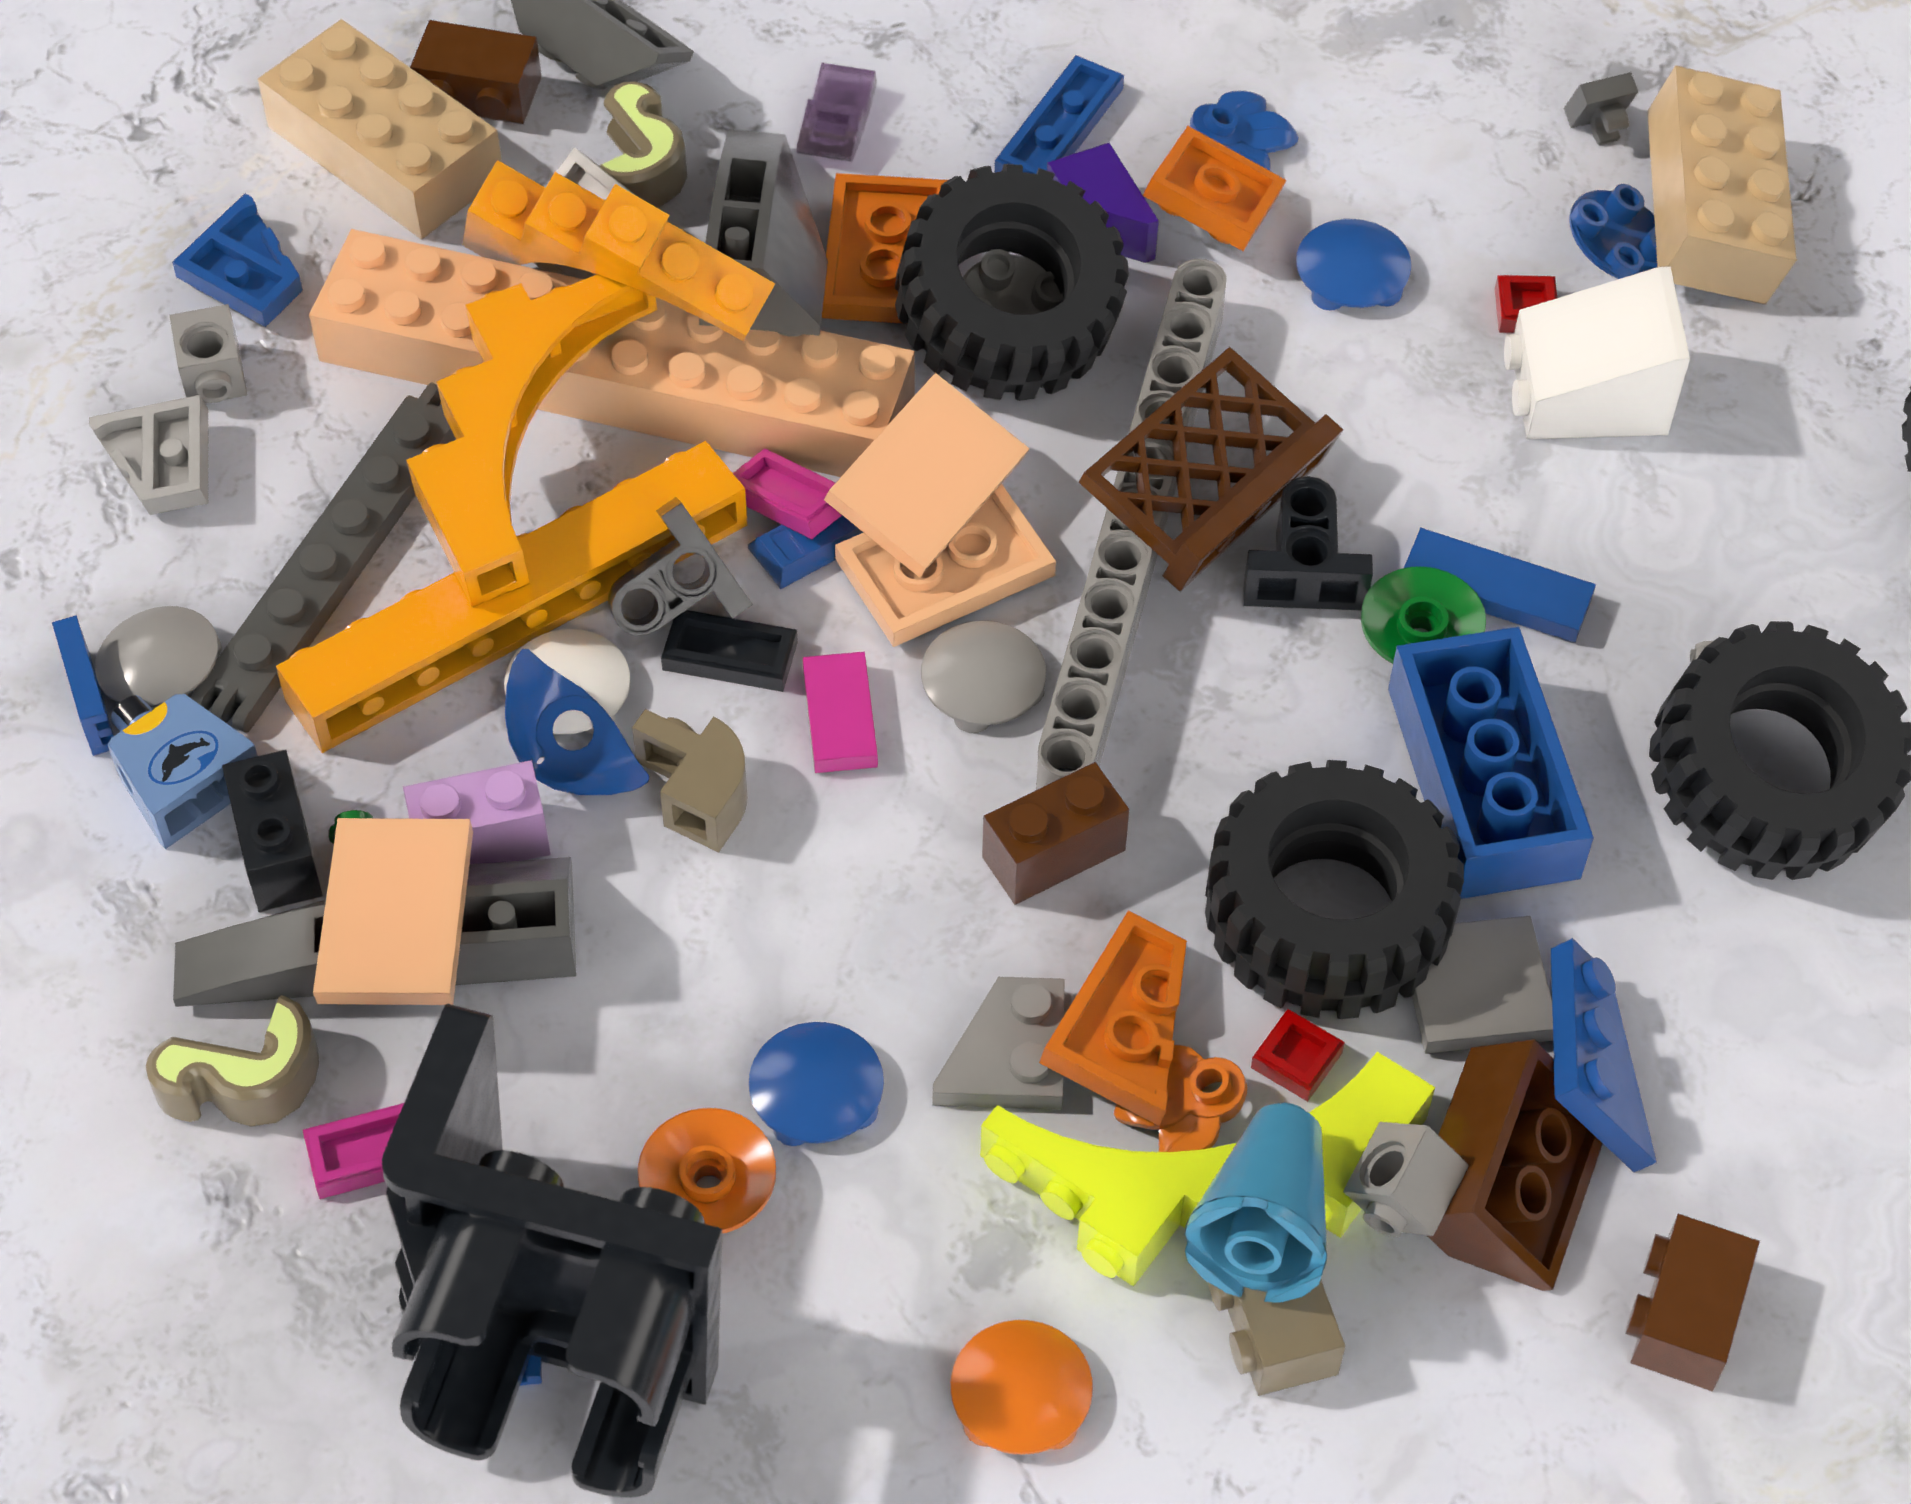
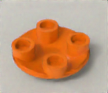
(1021, 1387)

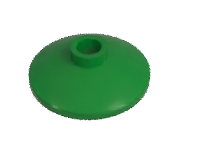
(1423, 600)

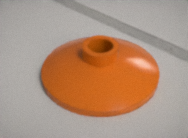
(711, 1145)

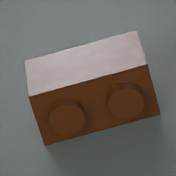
(481, 68)
(1055, 833)
(1693, 1301)

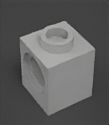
(208, 354)
(1405, 1179)

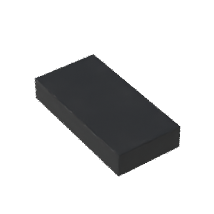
(729, 650)

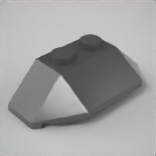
(600, 39)

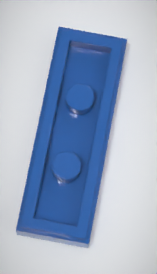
(1063, 116)
(1508, 585)

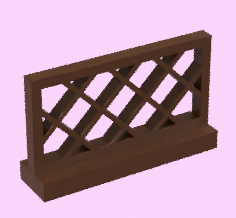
(1237, 507)

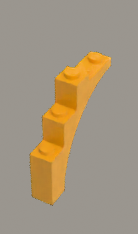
(612, 238)
(489, 408)

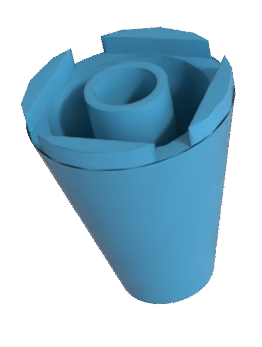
(1265, 1210)

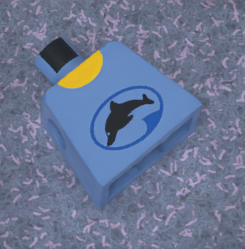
(174, 762)

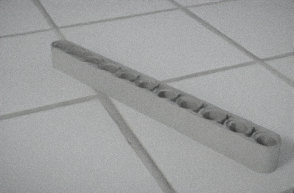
(1121, 560)

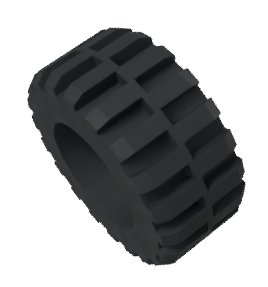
(1028, 218)
(1825, 692)
(1346, 819)

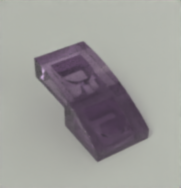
(837, 112)

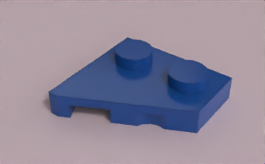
(241, 264)

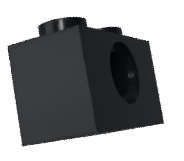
(272, 830)

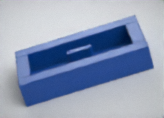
(83, 684)

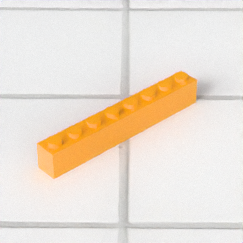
(439, 638)

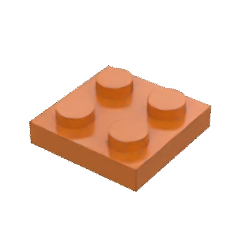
(1214, 188)

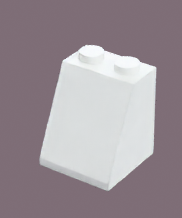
(1600, 360)

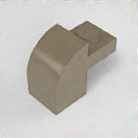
(705, 775)

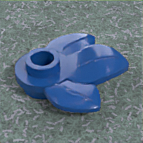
(1245, 126)

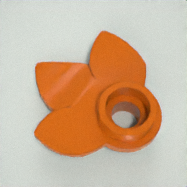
(1192, 1115)

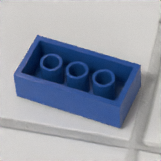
(1491, 760)

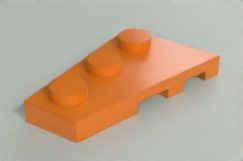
(1124, 1020)

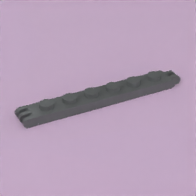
(323, 565)

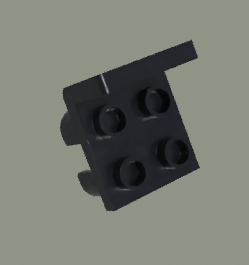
(521, 1267)

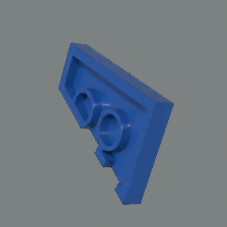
(1593, 1056)

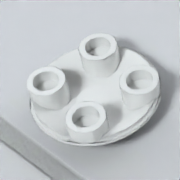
(589, 663)

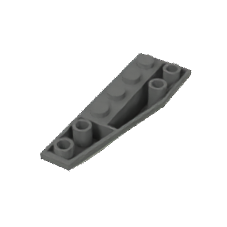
(768, 226)
(512, 930)

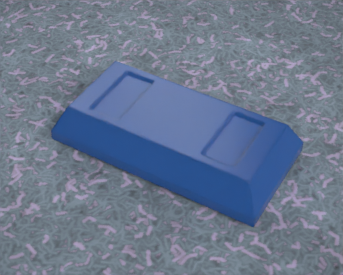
(792, 556)

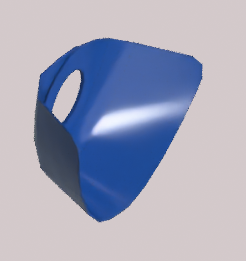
(532, 705)

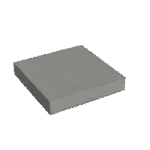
(1485, 989)

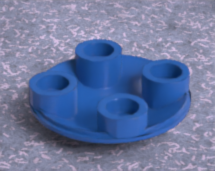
(1615, 230)
(1353, 264)
(816, 1083)

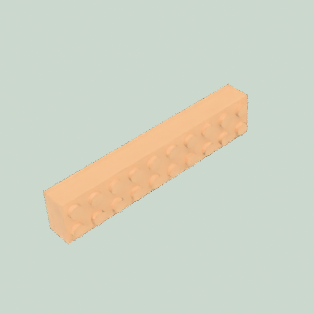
(805, 397)

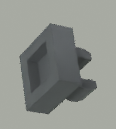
(1602, 105)

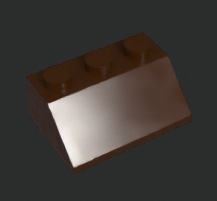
(1524, 1167)

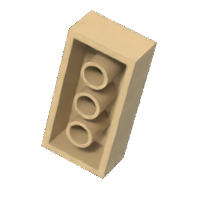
(380, 127)
(1721, 185)

